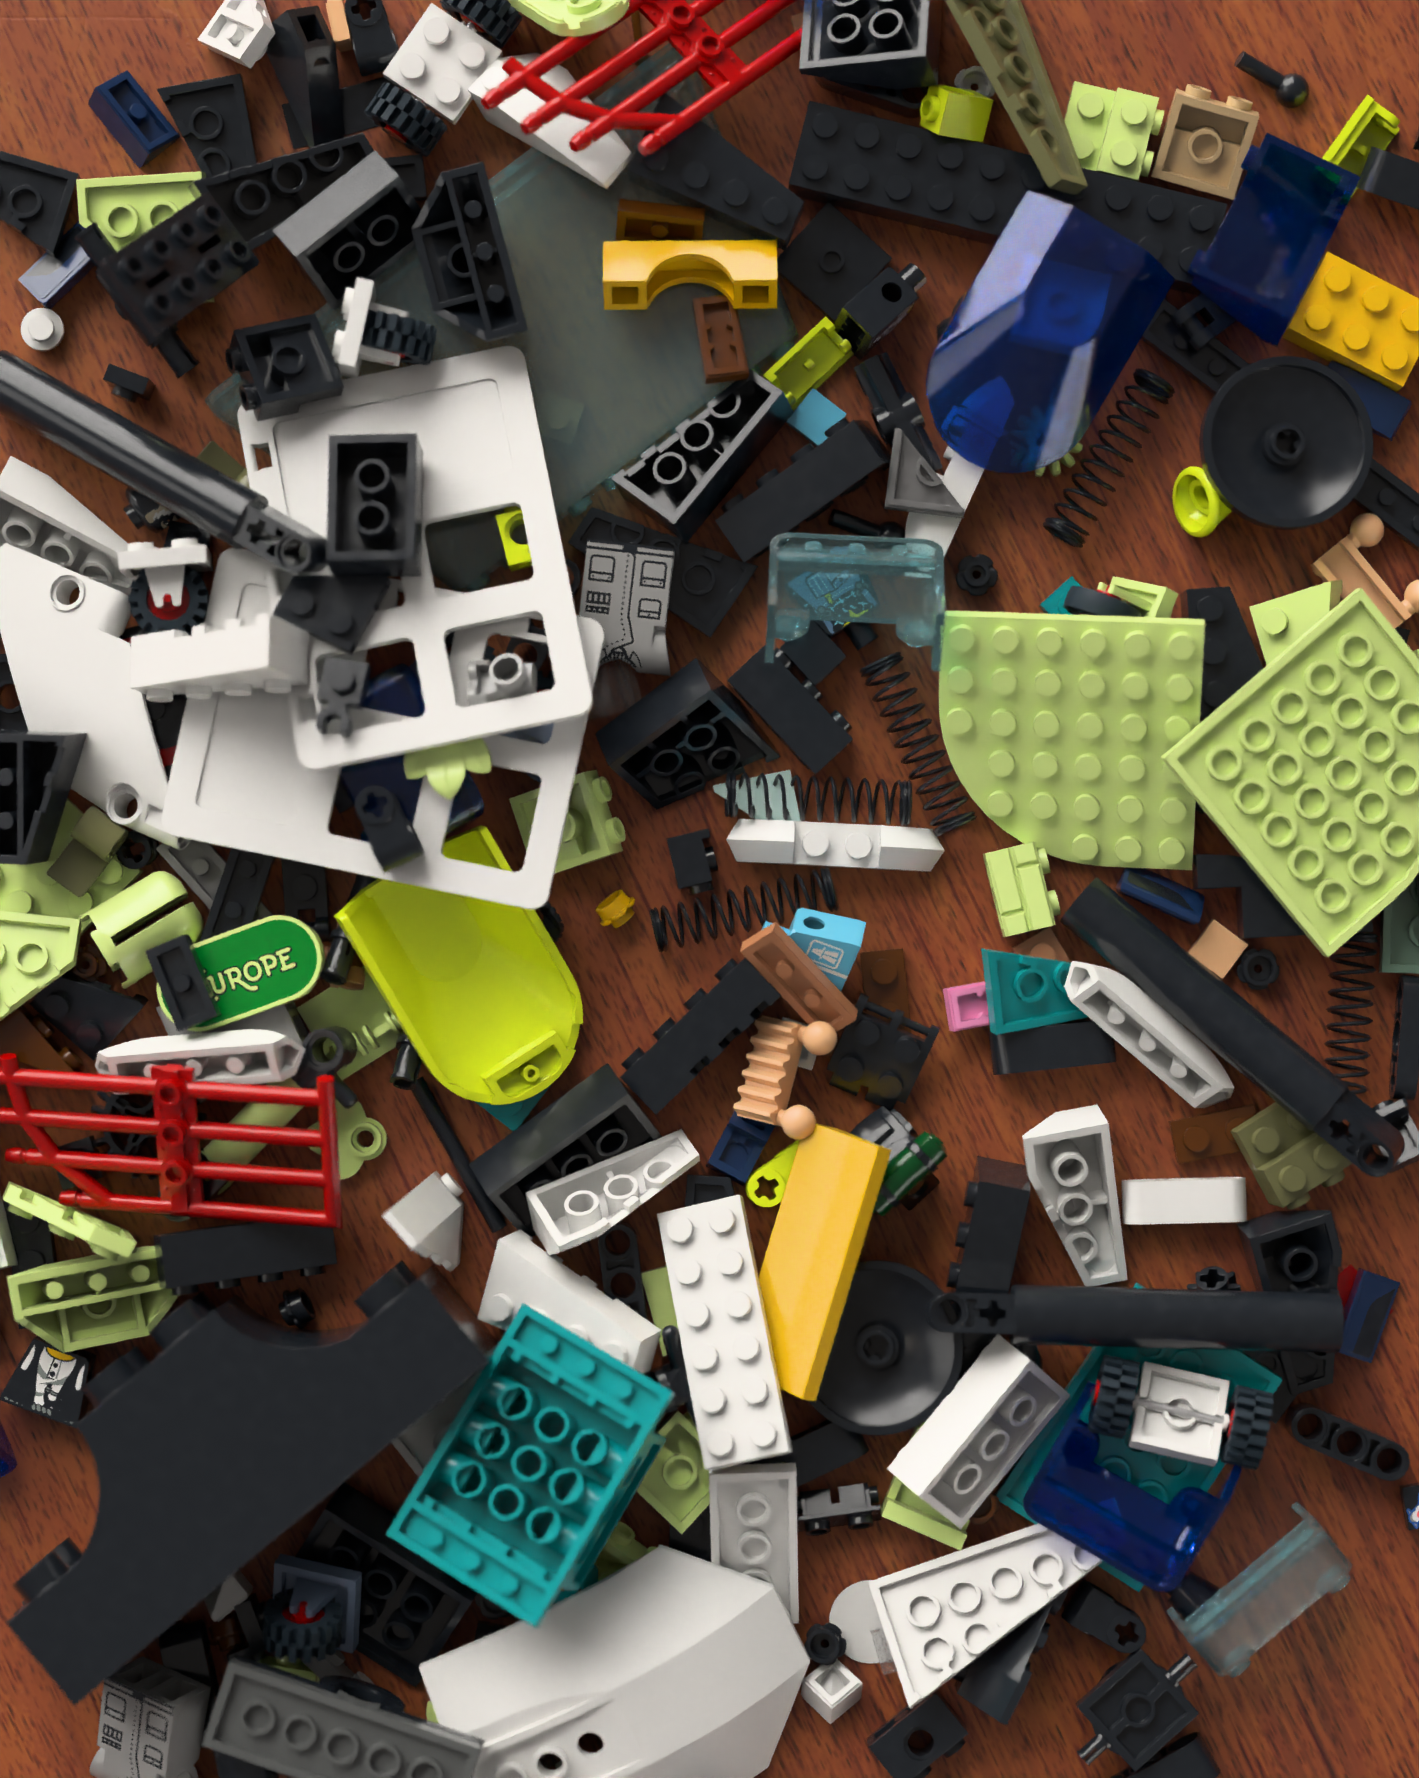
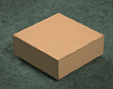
(339, 25)
(1217, 948)

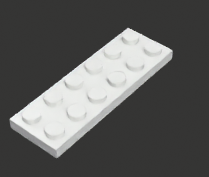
(724, 1333)

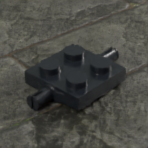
(1137, 1708)

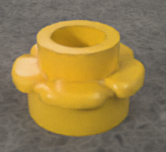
(615, 909)

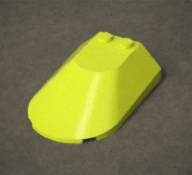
(469, 980)

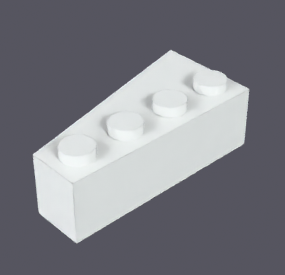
(220, 659)

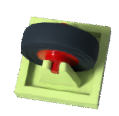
(1121, 598)

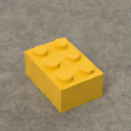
(1357, 322)

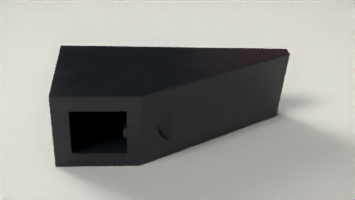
(308, 72)

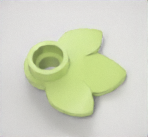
(448, 765)
(349, 1126)

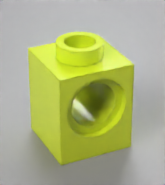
(955, 112)
(517, 555)

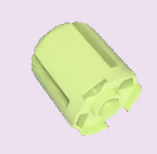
(134, 909)

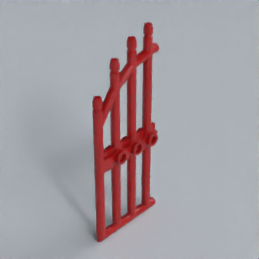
(689, 36)
(177, 1143)

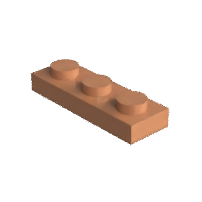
(797, 978)

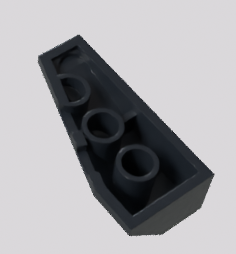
(1295, 1255)
(1002, 1673)

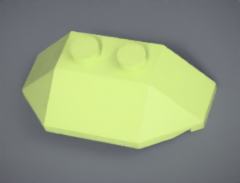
(91, 1299)

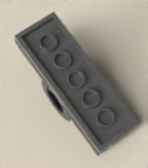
(330, 1728)

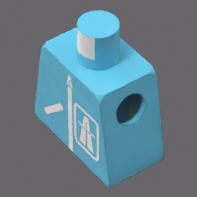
(827, 940)

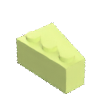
(1290, 616)

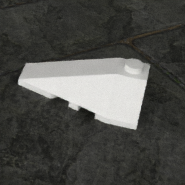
(598, 162)
(57, 527)
(1076, 1182)
(606, 1192)
(431, 1219)

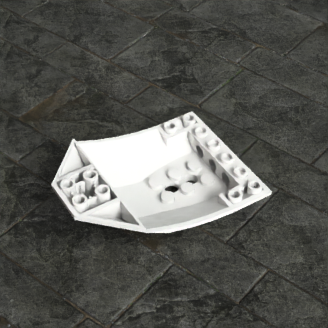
(661, 1660)

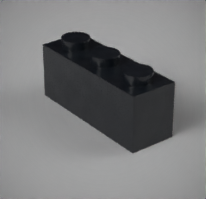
(791, 709)

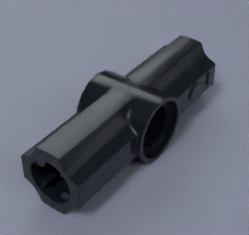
(894, 406)

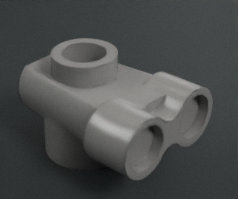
(500, 680)

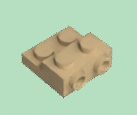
(1205, 141)

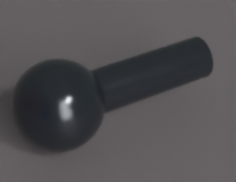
(1289, 89)
(863, 527)

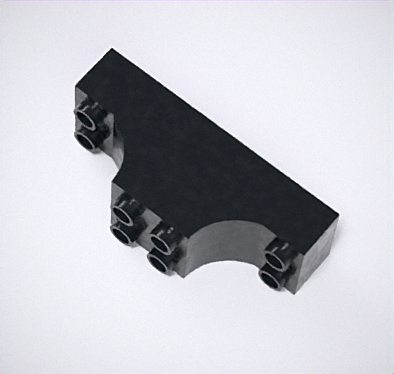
(227, 1451)

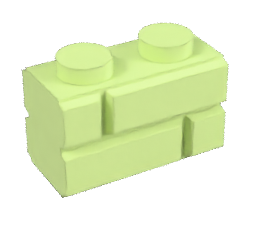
(1020, 888)

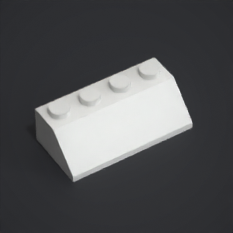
(978, 1431)

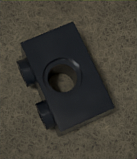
(932, 1715)

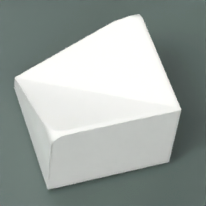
(227, 1595)
(831, 1690)

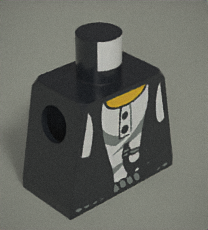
(879, 308)
(51, 1382)

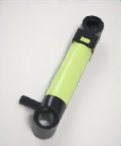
(313, 1064)

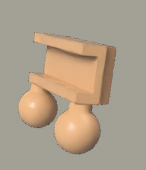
(1348, 564)
(774, 1070)

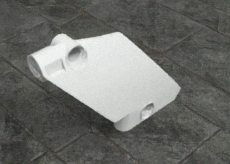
(77, 680)

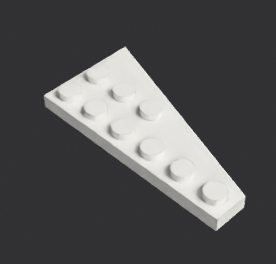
(969, 1600)

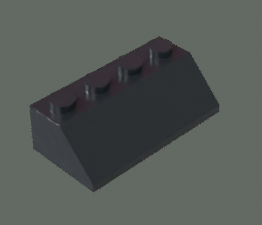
(571, 1134)

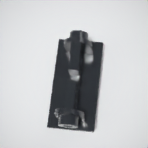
(852, 1510)

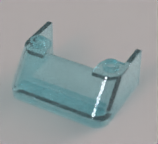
(856, 582)
(1265, 1597)

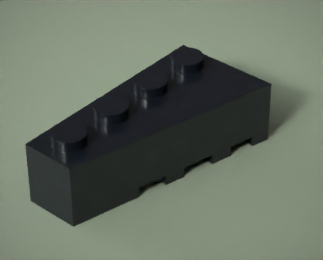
(712, 174)
(699, 1035)

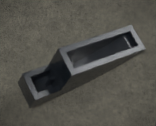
(1257, 908)

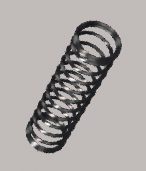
(1149, 384)
(879, 667)
(905, 800)
(660, 931)
(1358, 937)

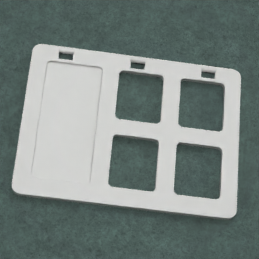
(478, 457)
(247, 791)

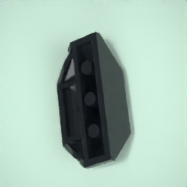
(468, 257)

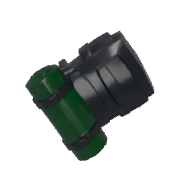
(910, 1160)

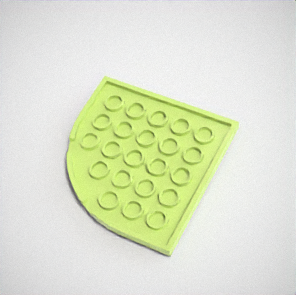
(1067, 726)
(1319, 771)

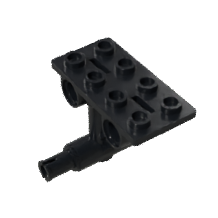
(170, 273)

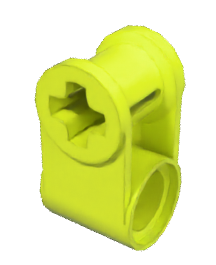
(776, 1169)

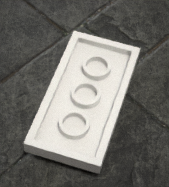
(757, 1525)

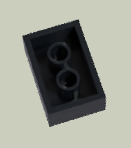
(352, 229)
(375, 505)

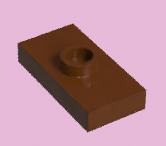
(719, 339)

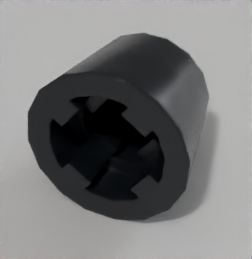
(1191, 1594)

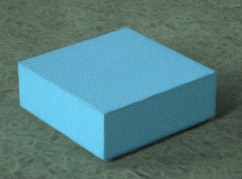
(815, 417)

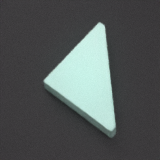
(758, 797)

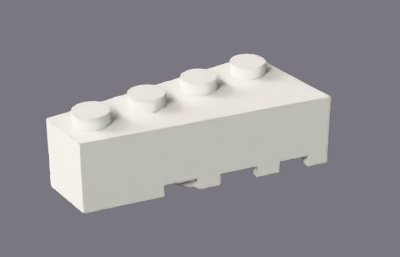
(531, 1276)

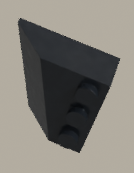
(683, 737)

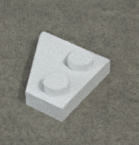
(239, 31)

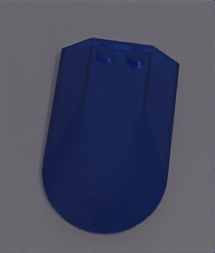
(1040, 336)

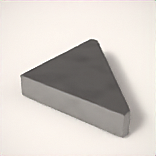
(915, 485)

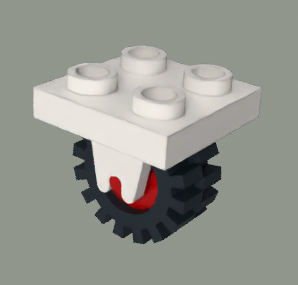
(379, 333)
(168, 587)

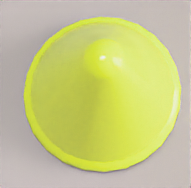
(1197, 503)

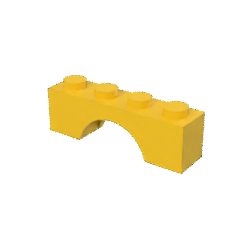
(737, 268)

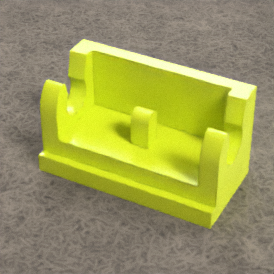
(1366, 128)
(809, 362)

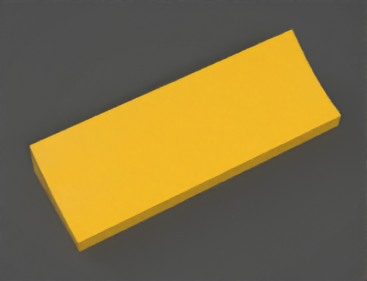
(817, 1250)

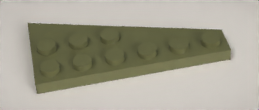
(1014, 66)

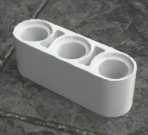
(1184, 1200)

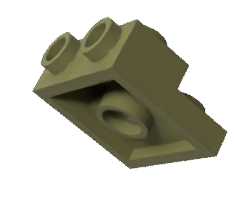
(1287, 1157)

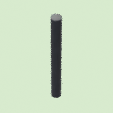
(457, 1154)

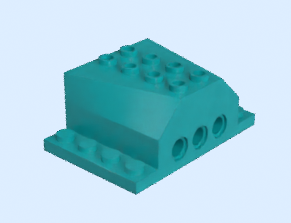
(535, 1467)

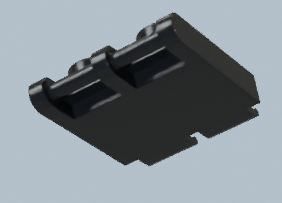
(880, 1055)

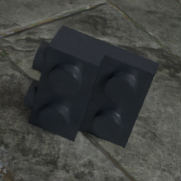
(283, 366)

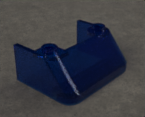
(1114, 1516)

